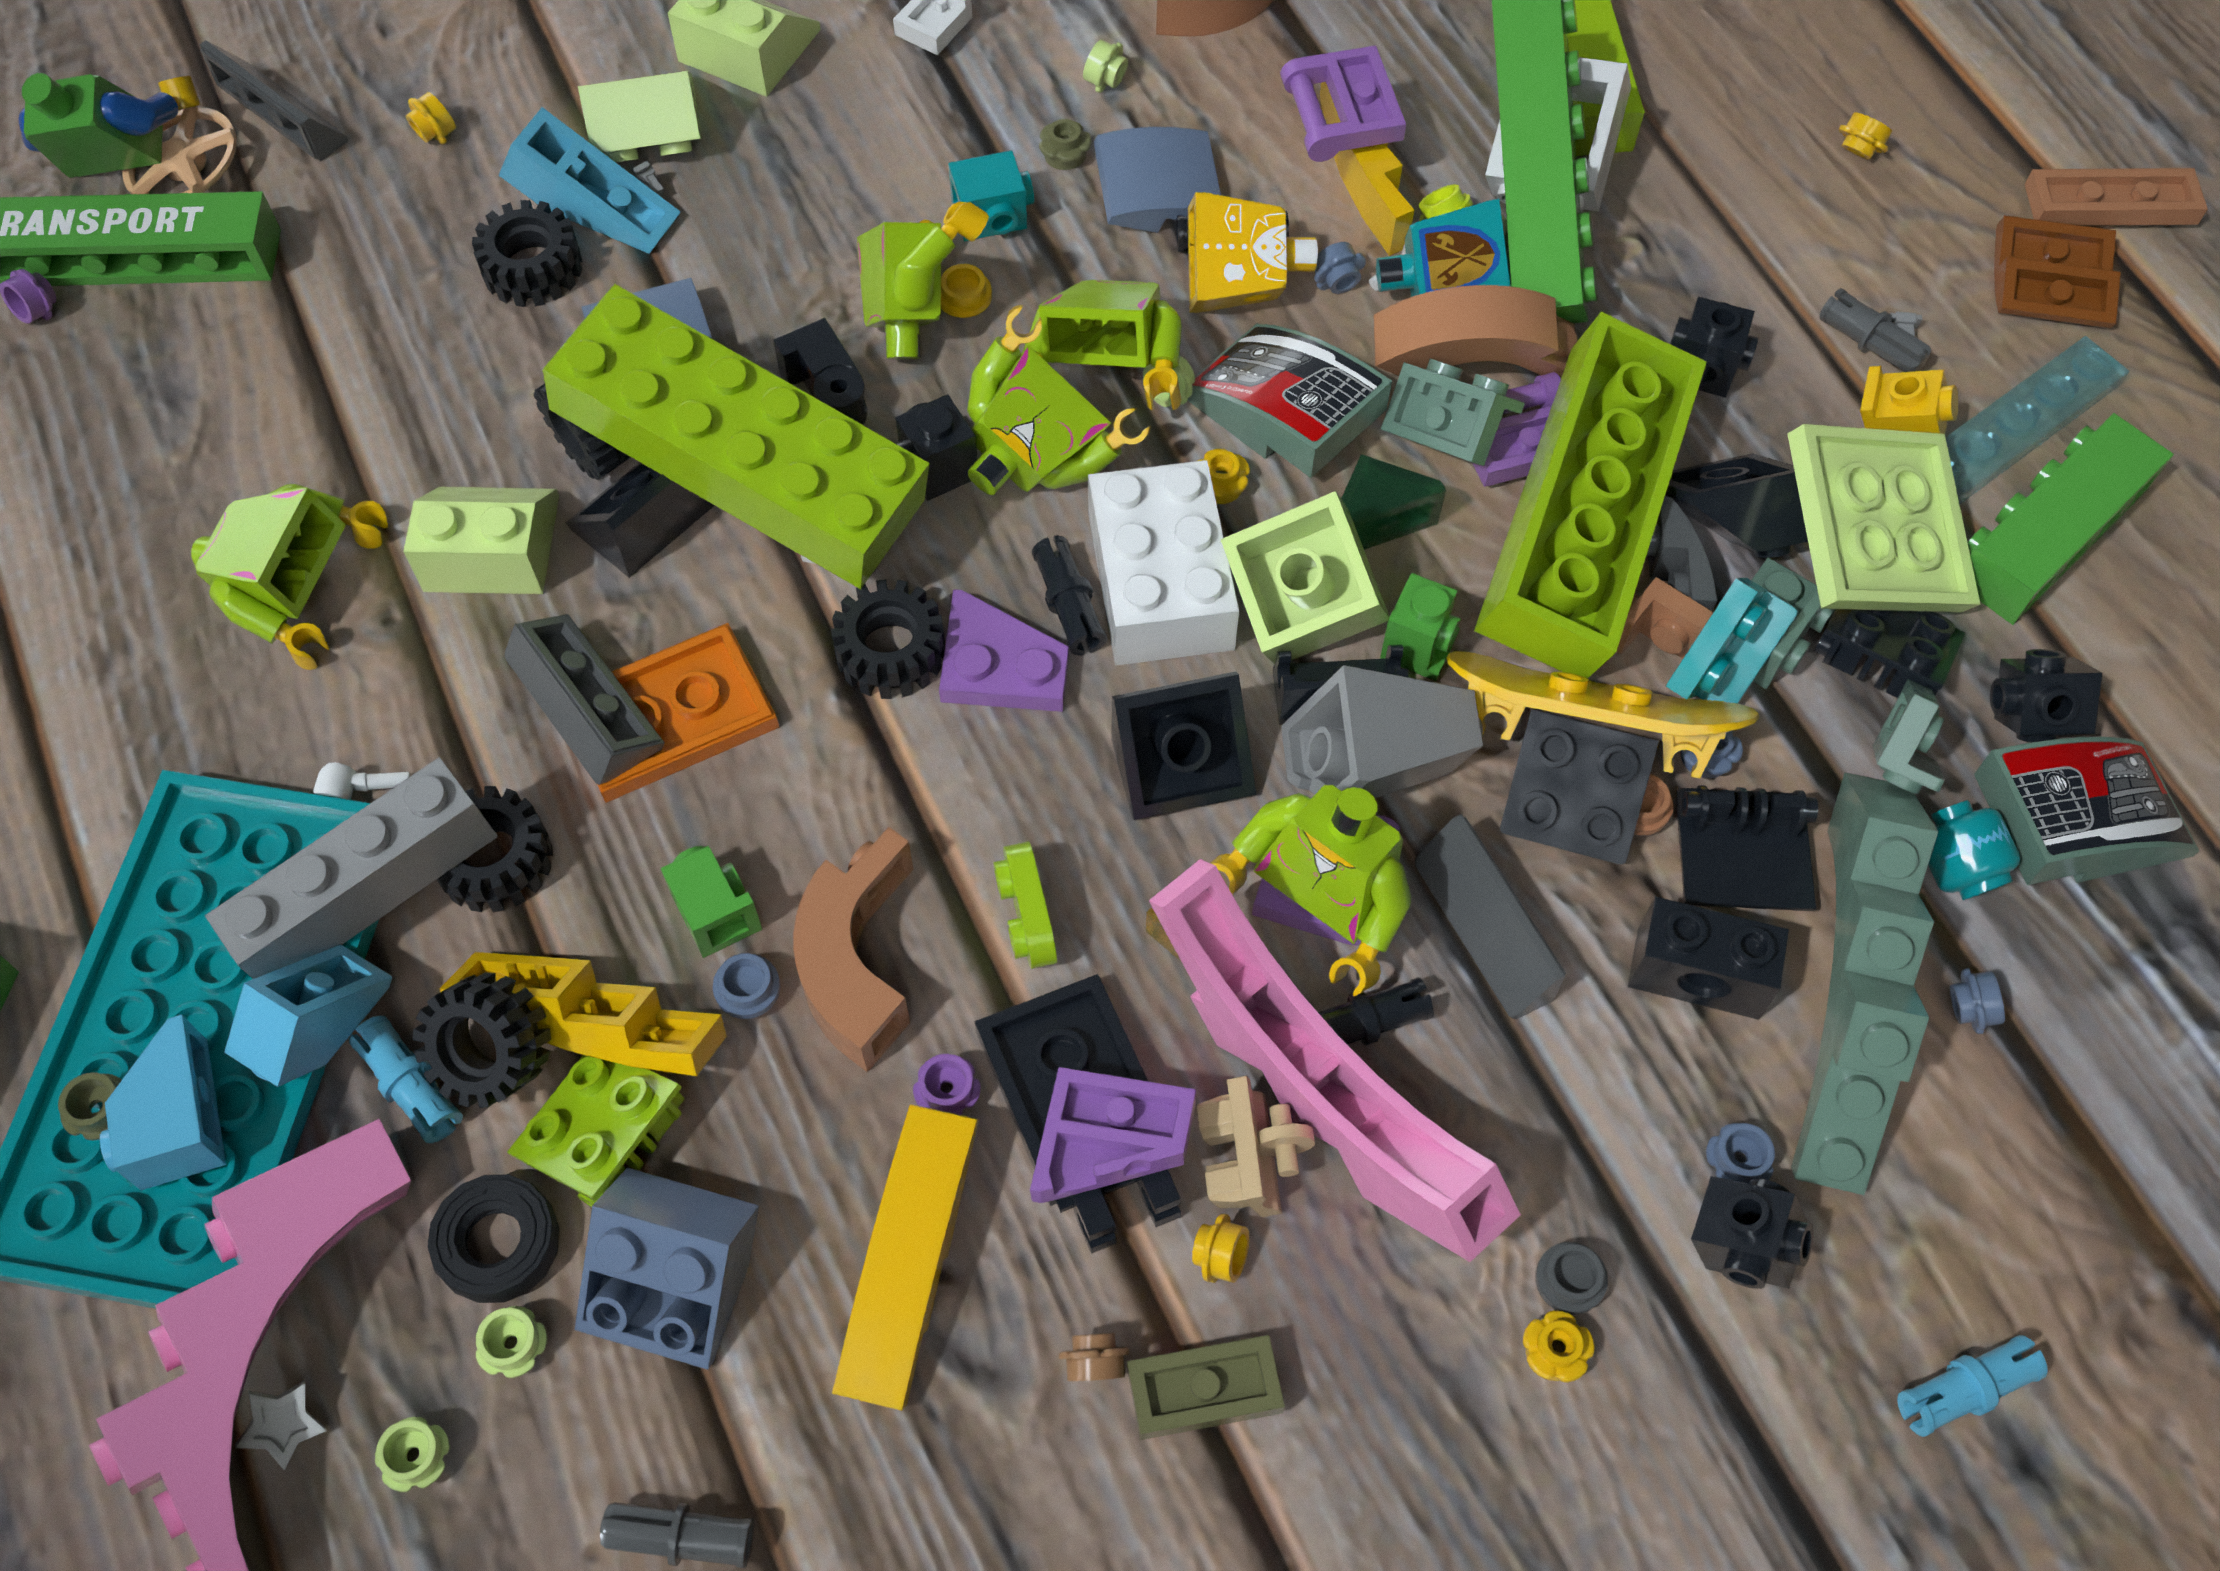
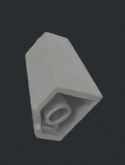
(1379, 732)

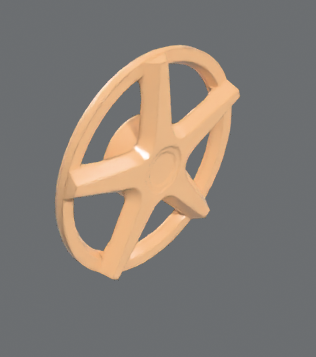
(185, 156)

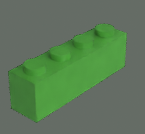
(2064, 515)

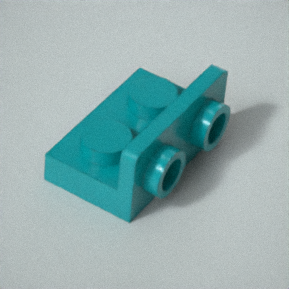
(1733, 644)

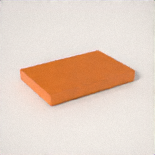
(697, 700)

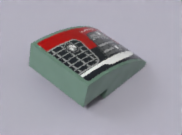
(1291, 395)
(2084, 807)

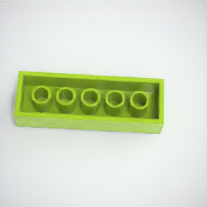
(736, 435)
(1592, 498)

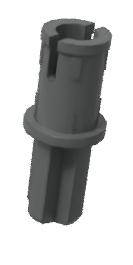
(1875, 332)
(677, 1534)

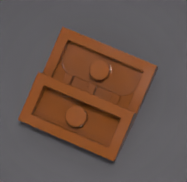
(2056, 271)

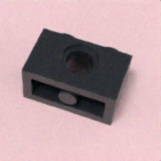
(1708, 958)

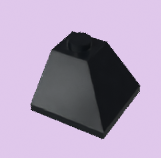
(1744, 501)

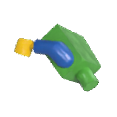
(96, 126)

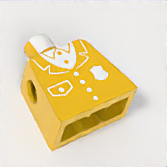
(1241, 252)

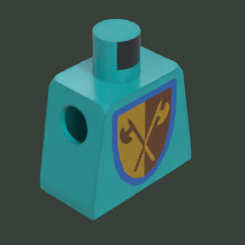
(1449, 252)

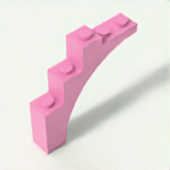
(1263, 1018)
(213, 1330)

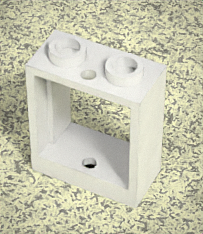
(1601, 84)

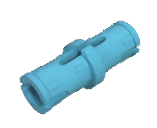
(404, 1080)
(1972, 1385)

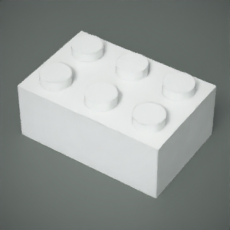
(1162, 562)

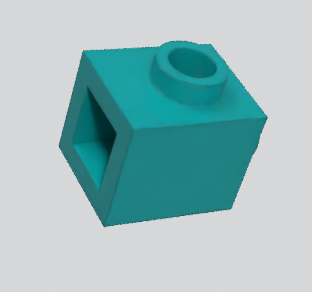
(996, 188)

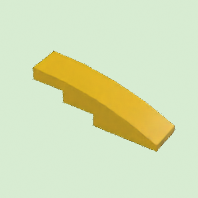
(1373, 183)
(603, 1018)
(905, 1257)

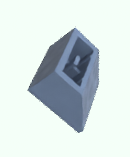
(664, 1266)

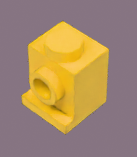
(1908, 401)

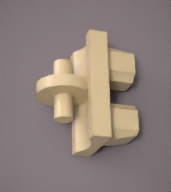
(1253, 1176)

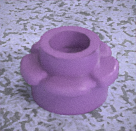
(28, 295)
(948, 1069)

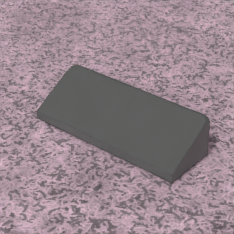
(272, 103)
(581, 697)
(1490, 919)

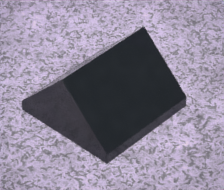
(637, 518)
(1182, 745)

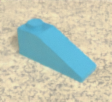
(591, 189)

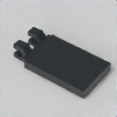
(1076, 1032)

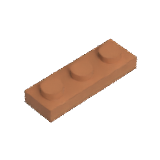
(2116, 196)

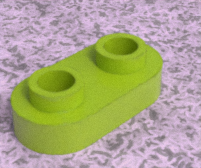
(1031, 930)

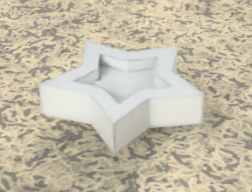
(279, 1423)

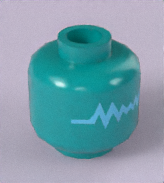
(1972, 850)

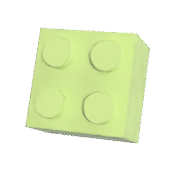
(1305, 578)

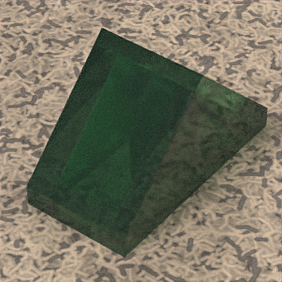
(1391, 501)

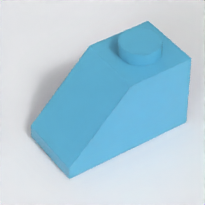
(303, 1013)
(165, 1111)

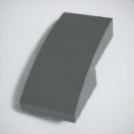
(1680, 557)

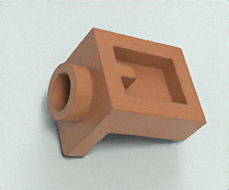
(1666, 618)

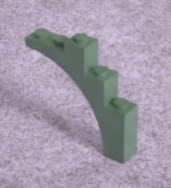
(1873, 1009)

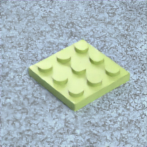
(1882, 519)

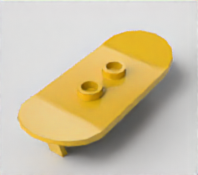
(1683, 723)

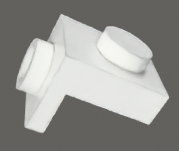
(932, 22)

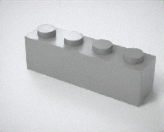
(353, 873)

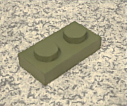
(1205, 1387)

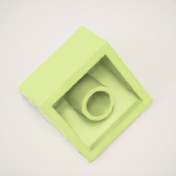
(740, 39)
(641, 114)
(482, 539)

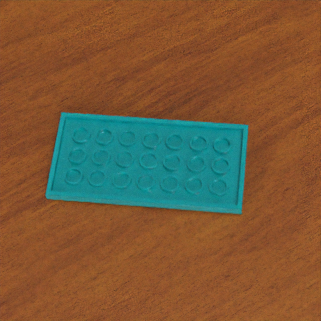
(150, 959)

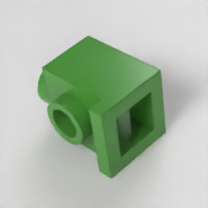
(1423, 626)
(710, 900)

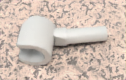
(340, 781)

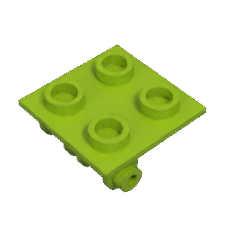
(597, 1124)

